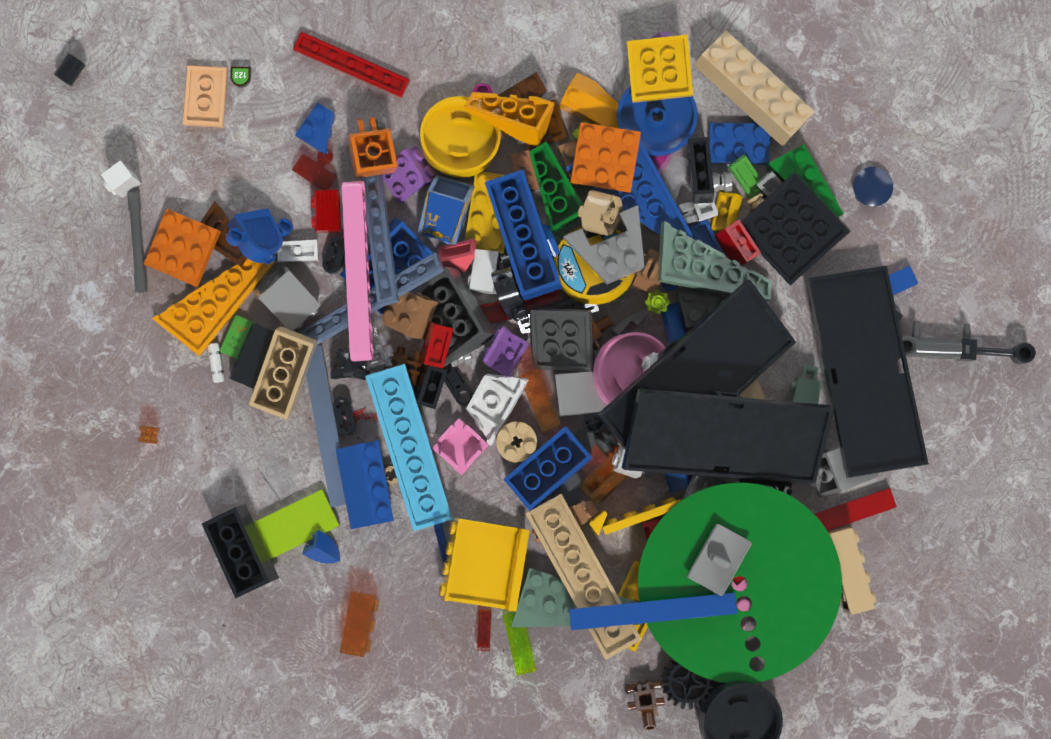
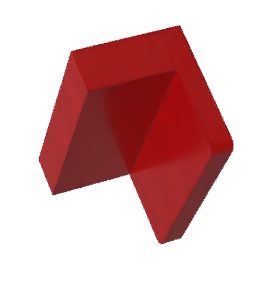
(737, 243)
(436, 345)

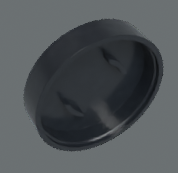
(740, 712)

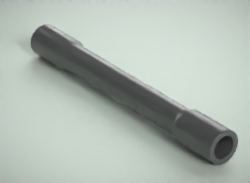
(139, 271)

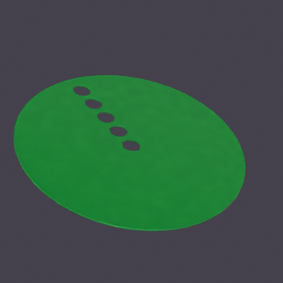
(788, 573)

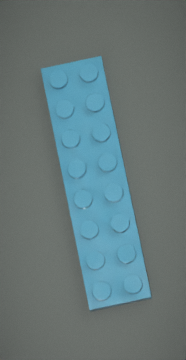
(409, 447)

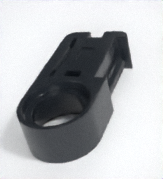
(456, 385)

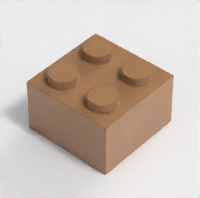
(410, 314)

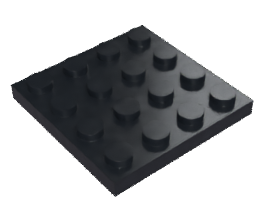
(794, 228)

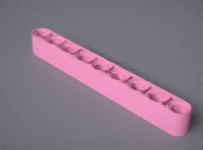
(357, 271)

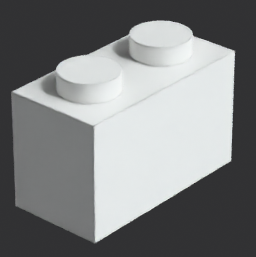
(120, 179)
(483, 265)

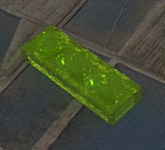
(519, 646)

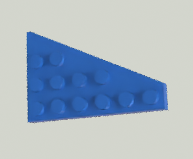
(650, 195)

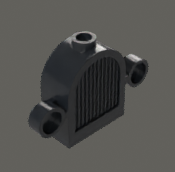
(509, 292)

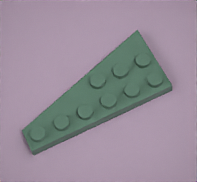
(702, 267)
(545, 602)

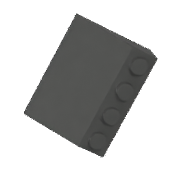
(457, 310)

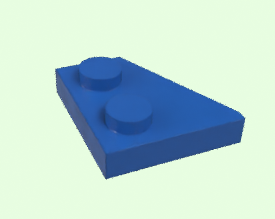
(317, 128)

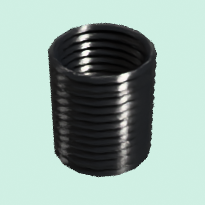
(69, 69)

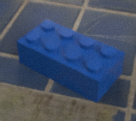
(548, 468)

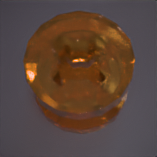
(148, 434)

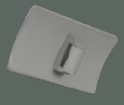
(719, 559)

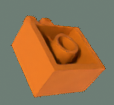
(376, 140)

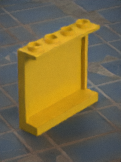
(484, 564)

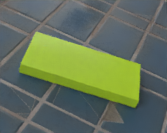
(296, 523)

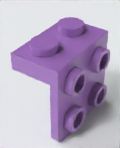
(411, 174)
(505, 352)

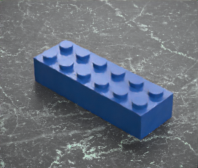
(523, 235)

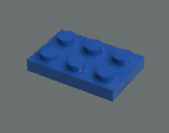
(733, 140)

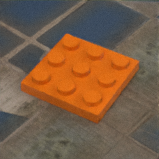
(605, 157)
(182, 247)

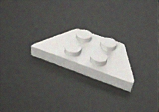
(494, 403)

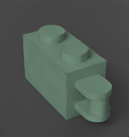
(805, 389)

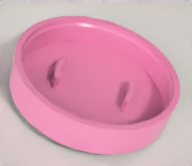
(621, 361)

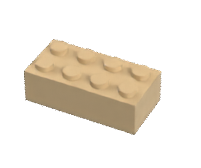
(283, 372)
(855, 589)

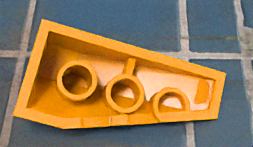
(590, 102)
(518, 117)

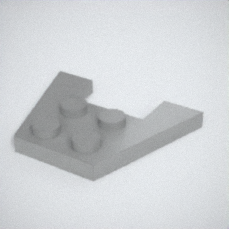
(615, 256)

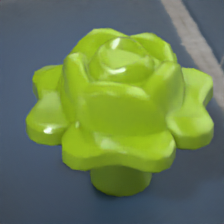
(657, 302)

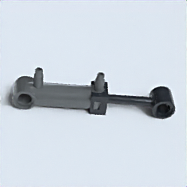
(960, 350)

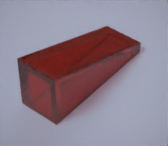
(484, 630)

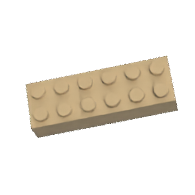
(754, 88)

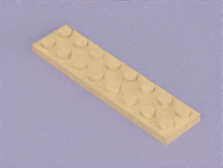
(579, 570)

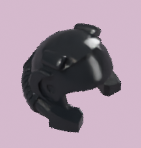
(345, 368)

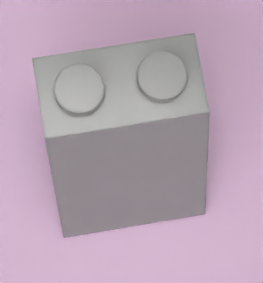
(287, 298)
(577, 394)
(832, 475)

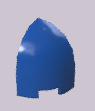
(322, 549)

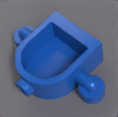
(258, 234)

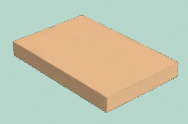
(205, 96)

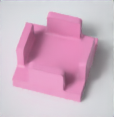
(460, 446)

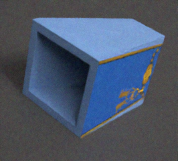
(445, 209)

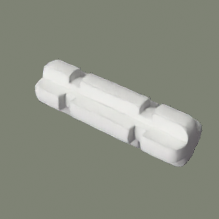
(216, 363)

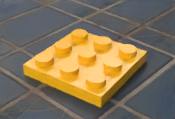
(660, 68)

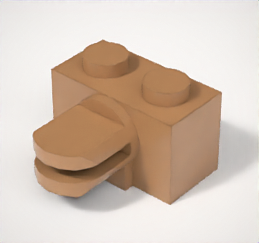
(647, 279)

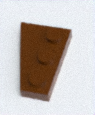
(528, 87)
(218, 220)

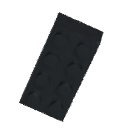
(240, 550)

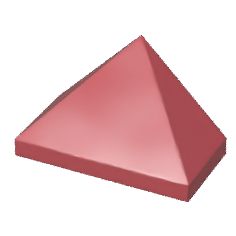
(458, 255)

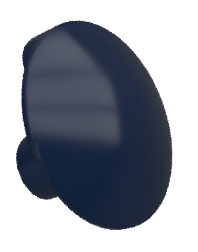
(873, 186)

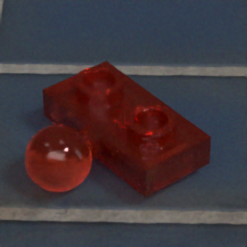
(315, 171)

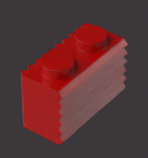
(327, 211)

